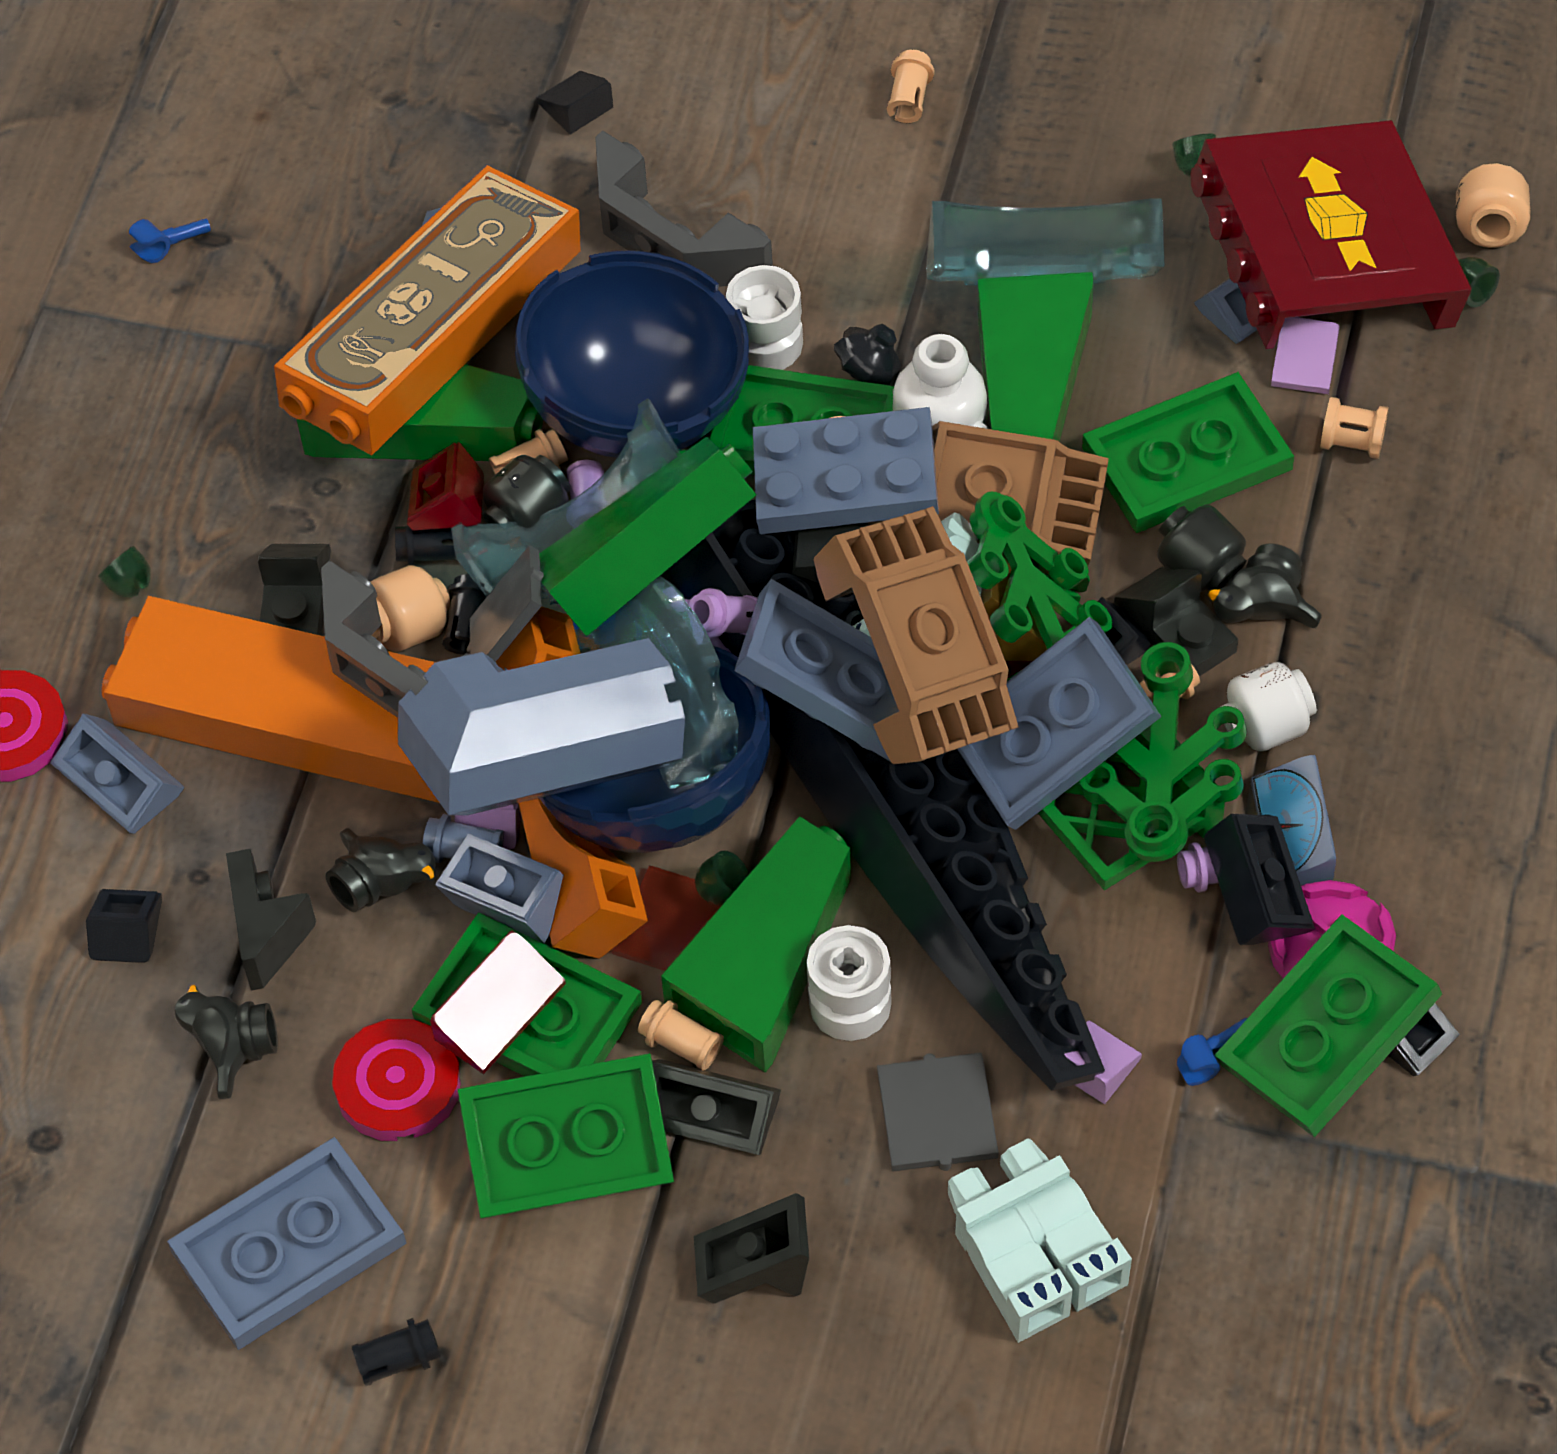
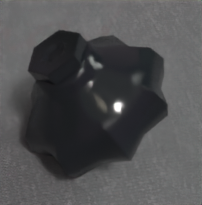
(869, 354)

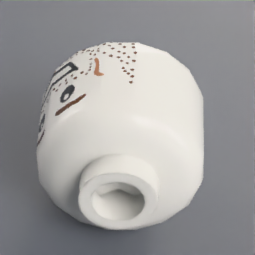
(1273, 704)

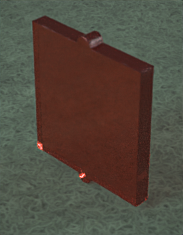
(673, 917)

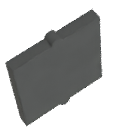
(507, 607)
(937, 1112)

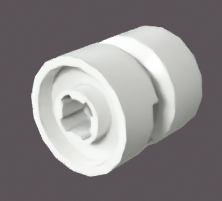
(771, 312)
(849, 982)

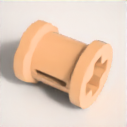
(1342, 414)

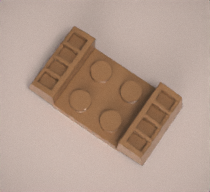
(1051, 483)
(925, 632)

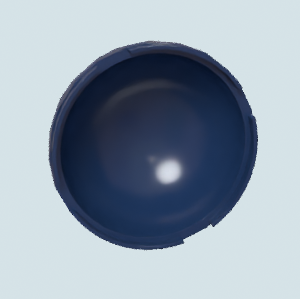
(626, 333)
(646, 815)

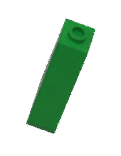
(1032, 348)
(474, 408)
(644, 533)
(752, 955)

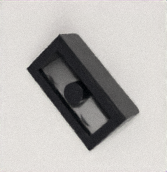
(1257, 879)

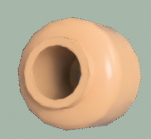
(1493, 205)
(410, 607)

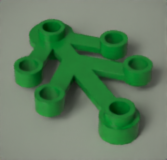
(1002, 528)
(1166, 764)

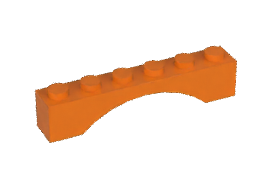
(598, 891)

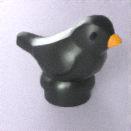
(1265, 590)
(376, 869)
(227, 1032)

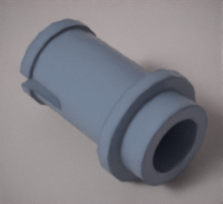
(446, 836)

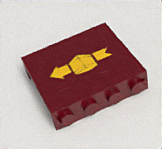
(1327, 225)

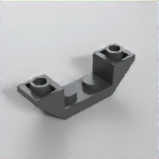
(636, 226)
(354, 654)

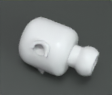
(944, 382)

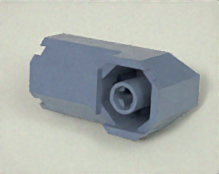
(540, 728)

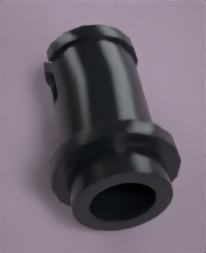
(423, 545)
(464, 601)
(397, 1351)

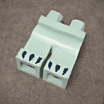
(1036, 1240)

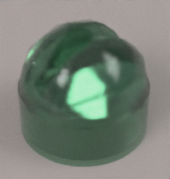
(1188, 151)
(1482, 279)
(127, 573)
(720, 877)

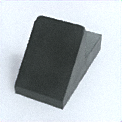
(293, 585)
(1170, 610)
(266, 925)
(754, 1250)

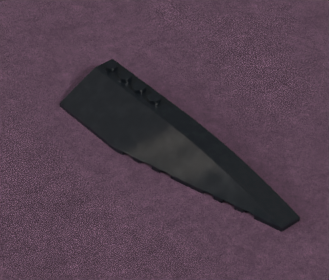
(916, 833)

